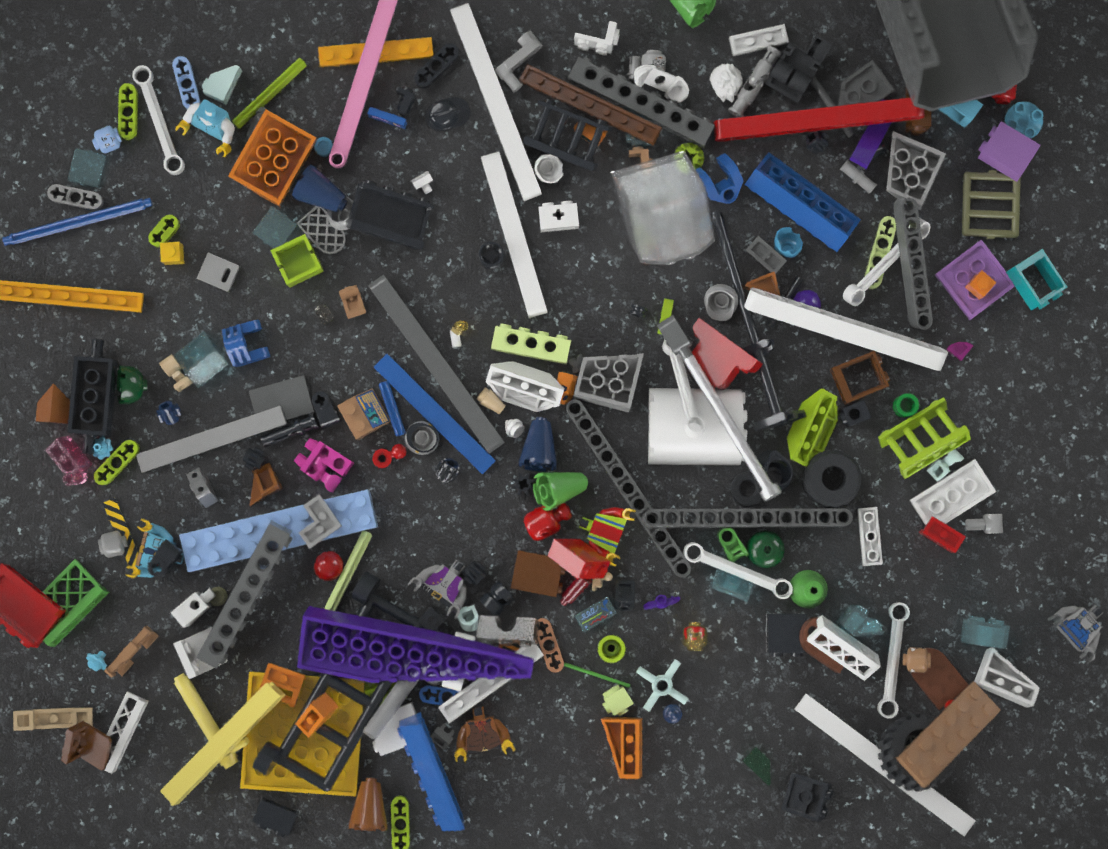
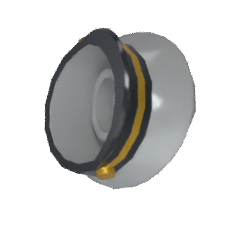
(422, 438)

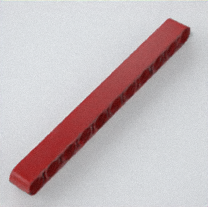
(817, 119)

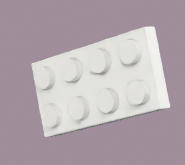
(953, 494)

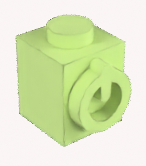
(617, 700)

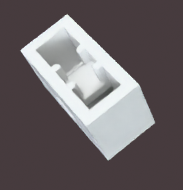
(567, 222)

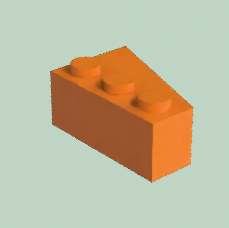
(625, 742)

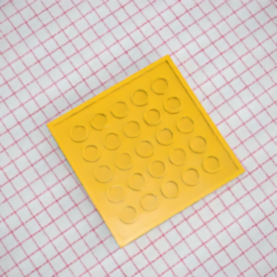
(313, 752)

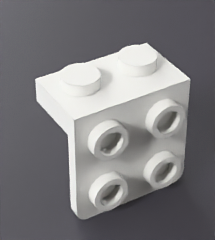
(601, 46)

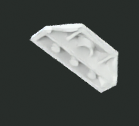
(524, 386)

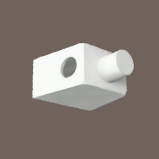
(187, 613)

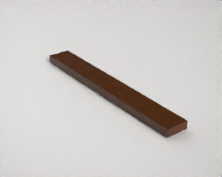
(590, 104)

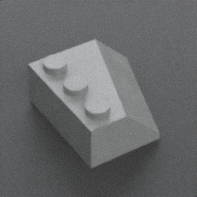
(912, 168)
(608, 380)

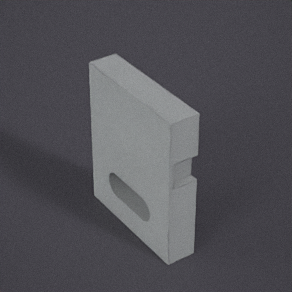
(214, 271)

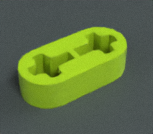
(160, 227)
(666, 310)

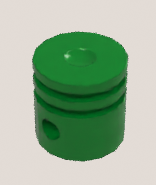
(905, 405)

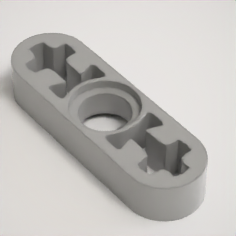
(60, 199)

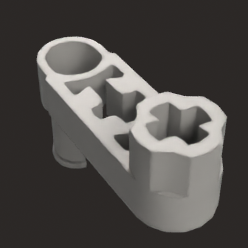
(530, 46)

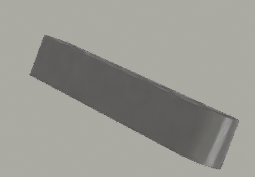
(919, 270)

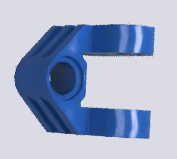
(732, 184)
(236, 345)

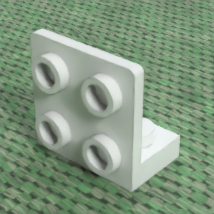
(188, 651)

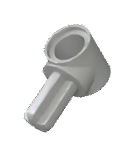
(989, 524)

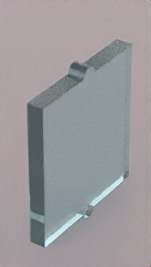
(86, 168)
(275, 228)

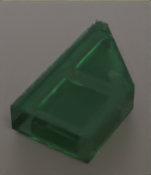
(759, 764)

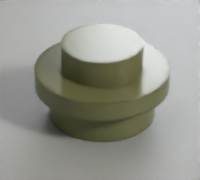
(221, 596)

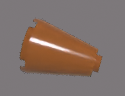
(369, 808)

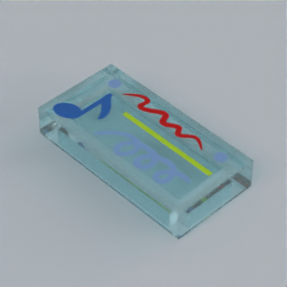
(595, 614)

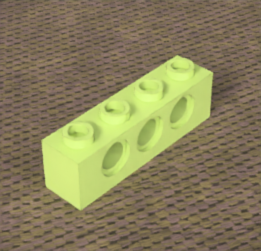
(559, 355)

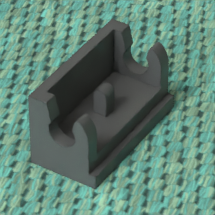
(766, 255)

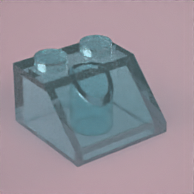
(201, 359)

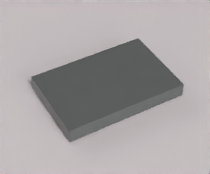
(290, 394)

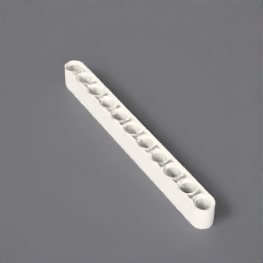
(496, 102)
(845, 329)
(869, 753)

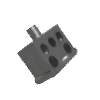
(202, 488)

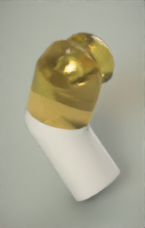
(456, 331)

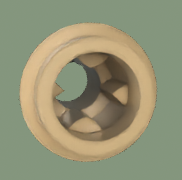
(490, 400)

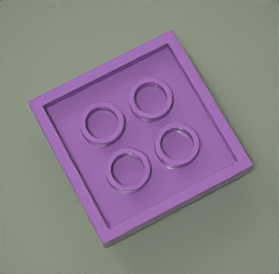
(961, 271)

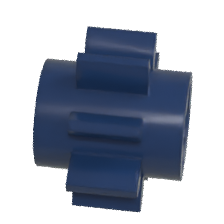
(168, 412)

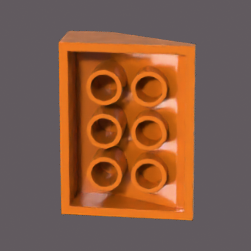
(272, 157)

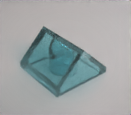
(731, 585)

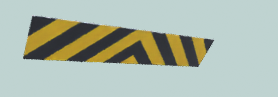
(119, 524)

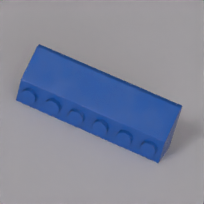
(802, 202)
(431, 772)

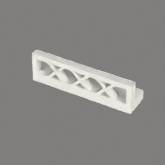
(847, 643)
(126, 735)

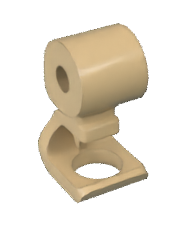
(172, 368)

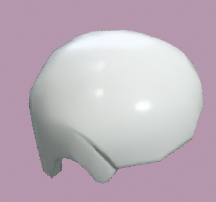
(548, 168)

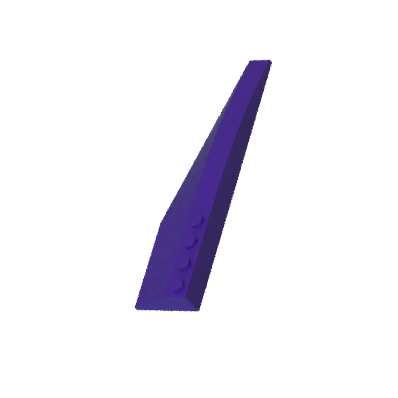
(394, 651)

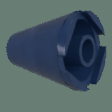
(319, 191)
(539, 447)

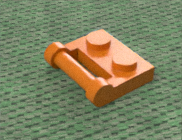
(285, 679)

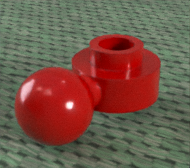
(398, 451)

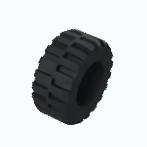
(893, 746)

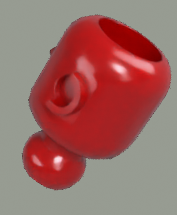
(545, 523)

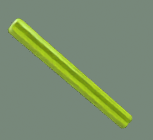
(269, 93)

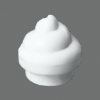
(514, 428)

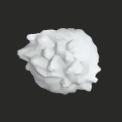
(726, 81)

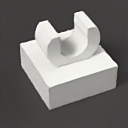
(422, 181)

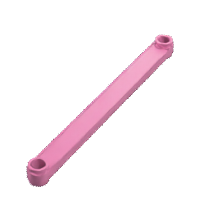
(362, 81)

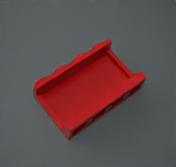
(25, 608)

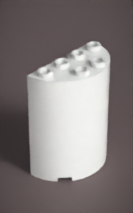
(667, 436)

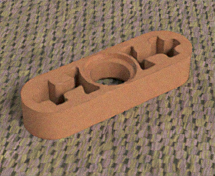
(558, 657)

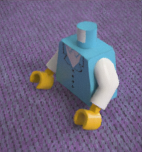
(210, 120)

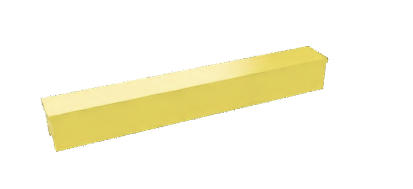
(222, 743)

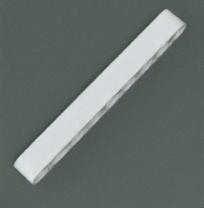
(514, 234)

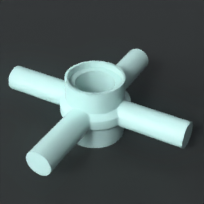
(655, 679)

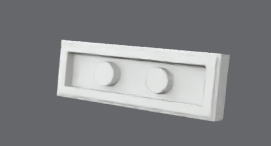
(758, 40)

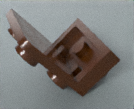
(87, 743)

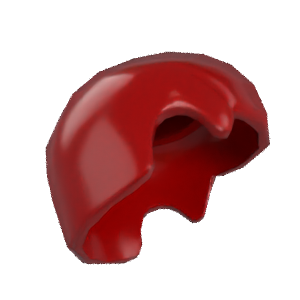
(328, 566)

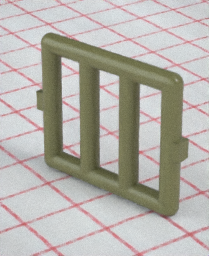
(967, 213)

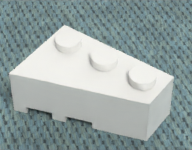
(1005, 680)

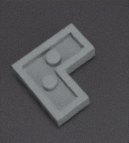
(324, 522)

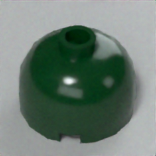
(130, 384)
(756, 551)

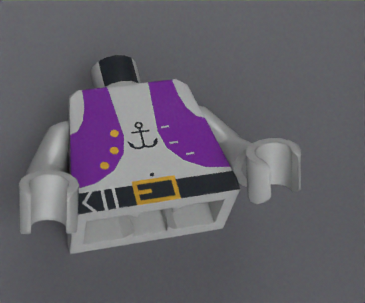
(444, 585)

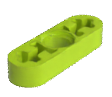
(133, 98)
(110, 476)
(405, 809)

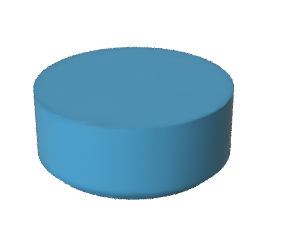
(323, 146)

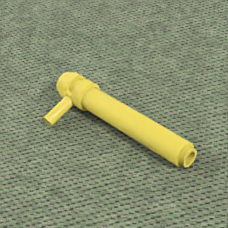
(204, 717)

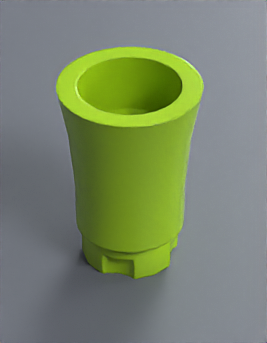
(609, 656)

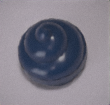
(672, 713)

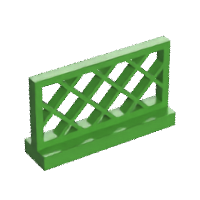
(79, 610)

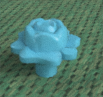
(102, 448)
(96, 661)

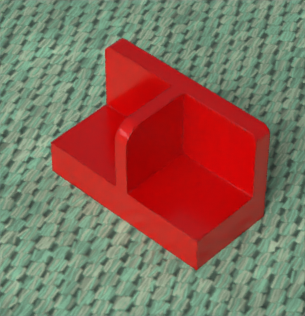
(942, 535)

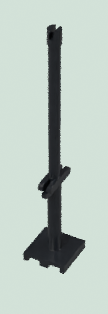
(758, 348)

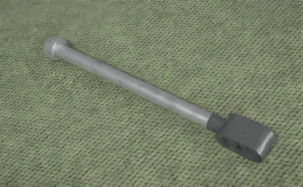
(680, 345)

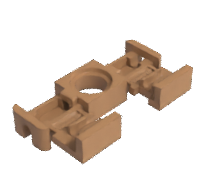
(123, 662)

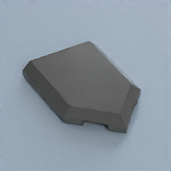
(865, 86)

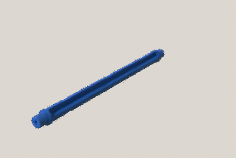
(77, 221)

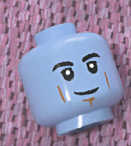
(107, 139)

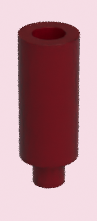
(574, 590)

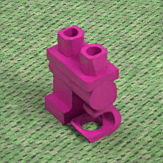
(321, 458)

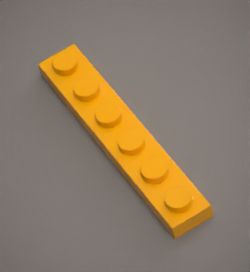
(392, 51)

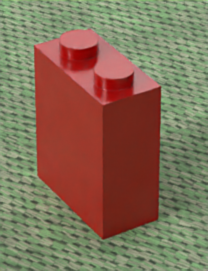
(579, 558)

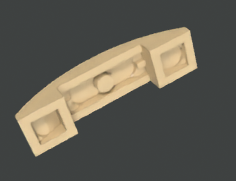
(51, 718)

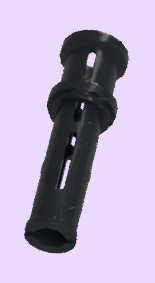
(298, 428)

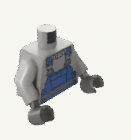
(1079, 628)

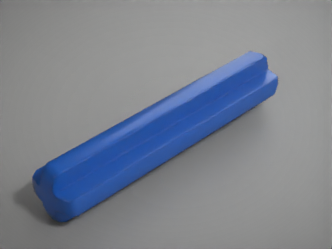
(392, 408)

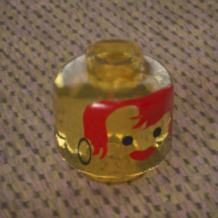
(694, 636)

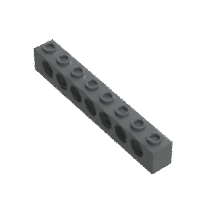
(578, 77)
(214, 656)

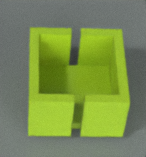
(297, 259)

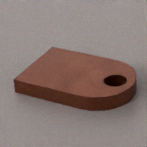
(814, 651)
(941, 680)

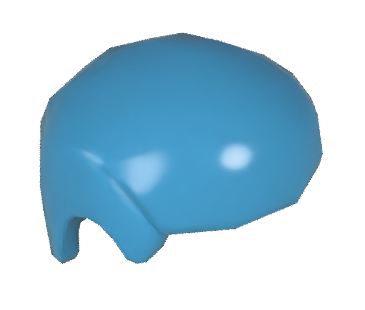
(787, 243)

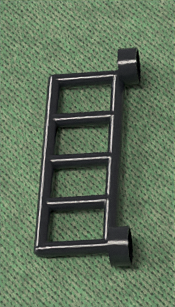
(272, 754)

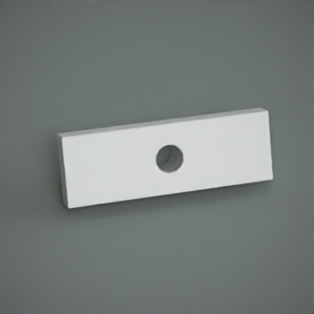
(870, 549)

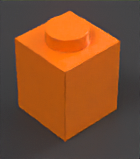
(980, 284)

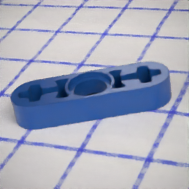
(431, 700)

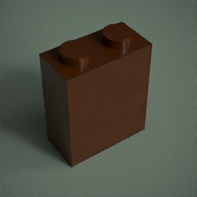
(537, 574)

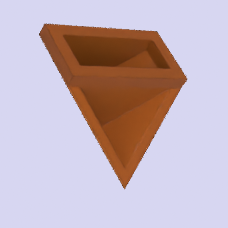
(766, 283)
(53, 407)
(264, 484)

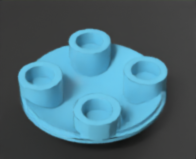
(1025, 118)

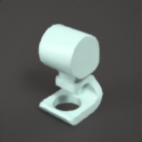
(941, 467)

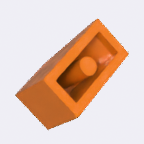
(316, 714)

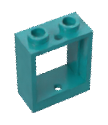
(1049, 274)

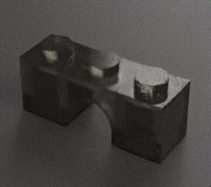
(523, 633)

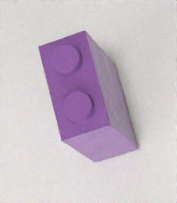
(1008, 151)

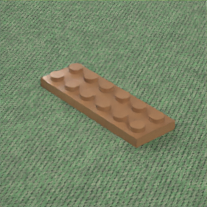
(948, 734)

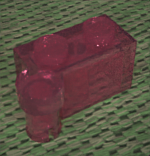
(69, 459)

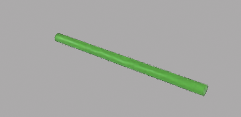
(596, 675)

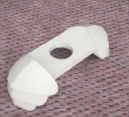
(674, 86)

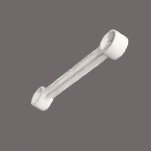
(158, 119)
(877, 271)
(686, 393)
(738, 570)
(893, 660)

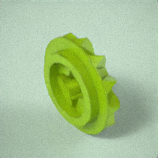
(698, 159)

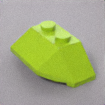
(813, 432)

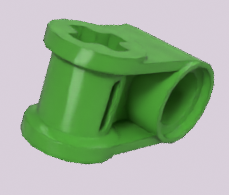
(732, 546)

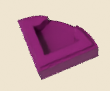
(959, 349)

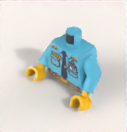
(152, 539)

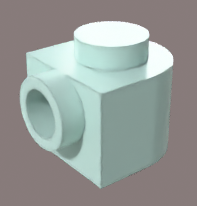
(468, 618)

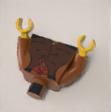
(482, 734)

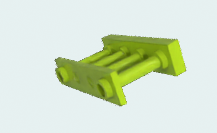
(932, 453)

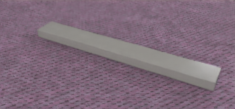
(211, 439)

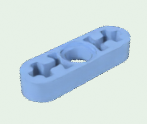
(188, 69)

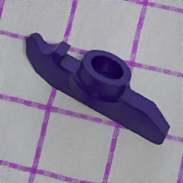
(661, 602)

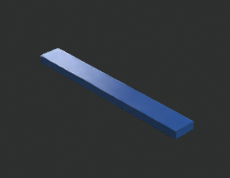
(434, 414)

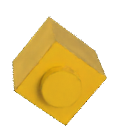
(172, 253)

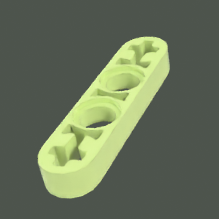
(879, 252)

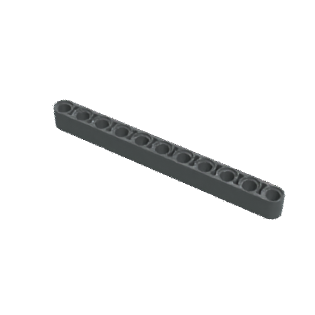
(436, 364)
(626, 478)
(738, 522)

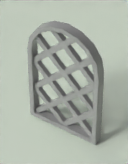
(308, 224)

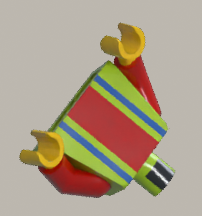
(606, 530)

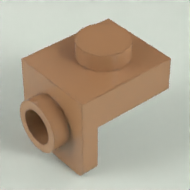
(640, 152)
(352, 301)

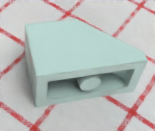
(221, 84)

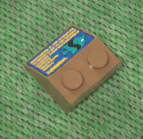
(364, 414)

